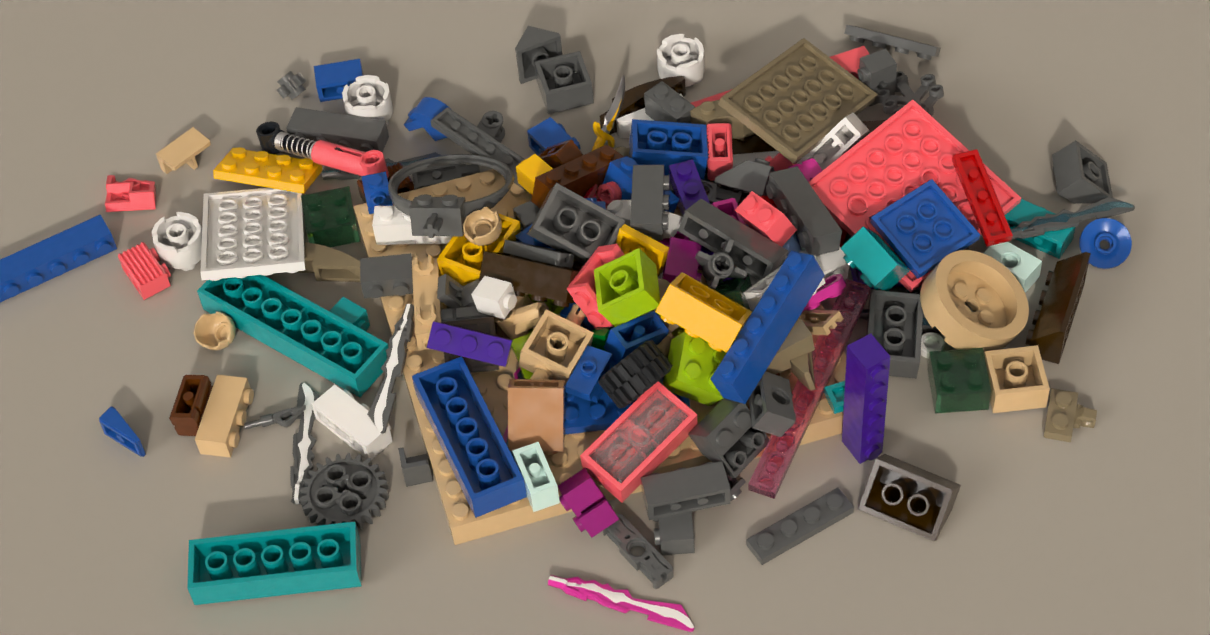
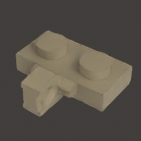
(1066, 414)

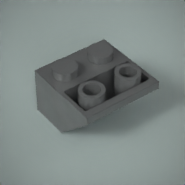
(729, 436)

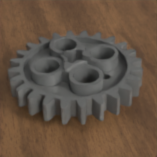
(344, 491)

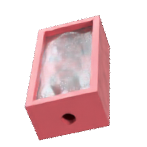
(639, 441)

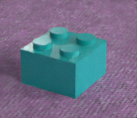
(874, 259)

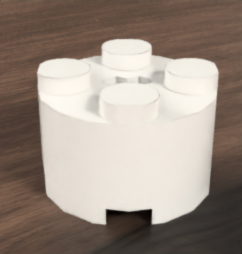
(681, 58)
(368, 98)
(178, 241)

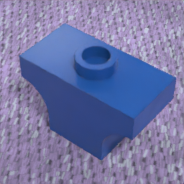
(587, 373)

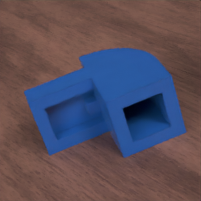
(422, 114)

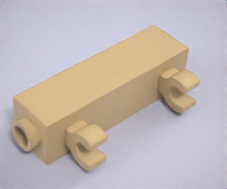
(426, 305)

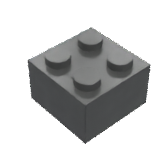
(564, 82)

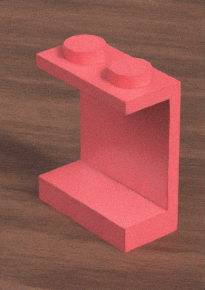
(583, 285)

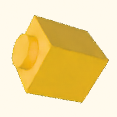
(529, 169)

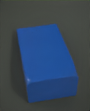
(120, 431)

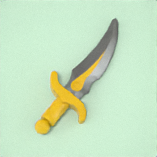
(603, 134)

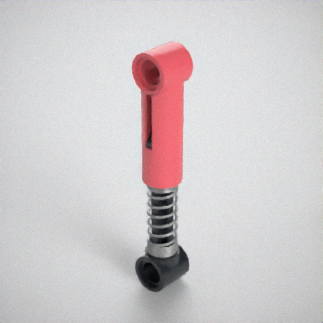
(321, 152)

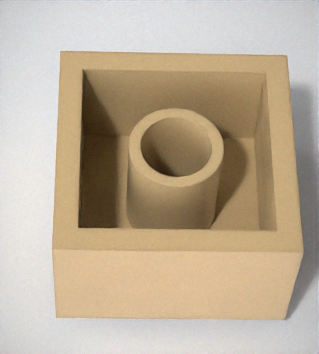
(1016, 379)

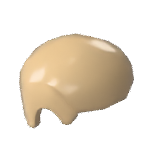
(482, 226)
(214, 331)

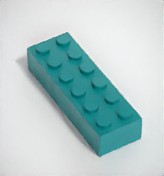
(274, 563)

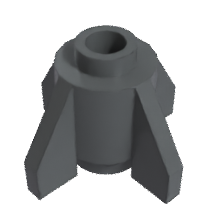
(721, 261)

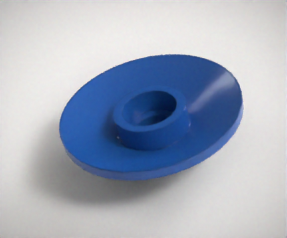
(1106, 230)

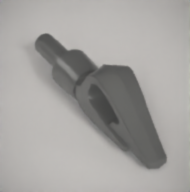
(277, 417)

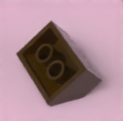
(909, 496)

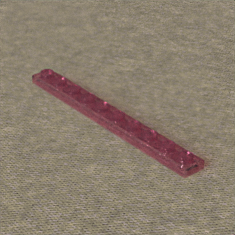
(828, 350)

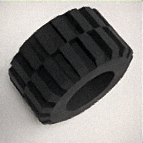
(635, 374)

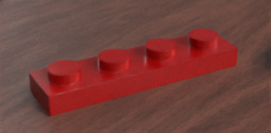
(982, 197)

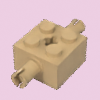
(555, 345)

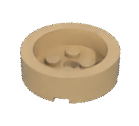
(990, 292)

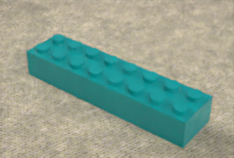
(298, 329)

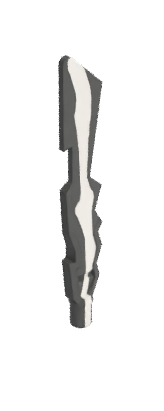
(393, 368)
(303, 442)

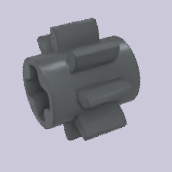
(291, 85)

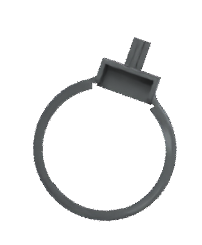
(445, 214)

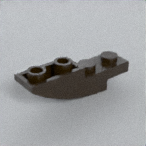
(635, 100)

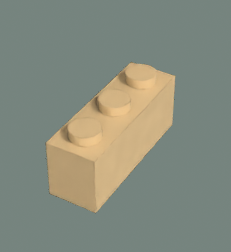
(224, 416)

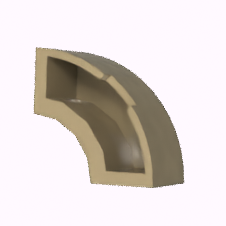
(712, 113)

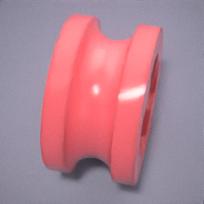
(612, 188)

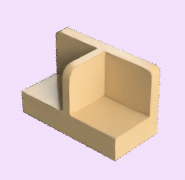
(182, 151)

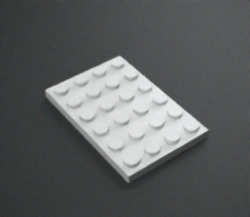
(252, 233)

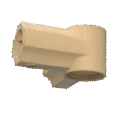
(522, 317)

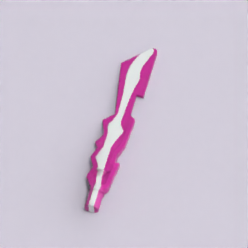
(622, 601)

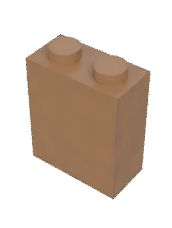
(536, 414)

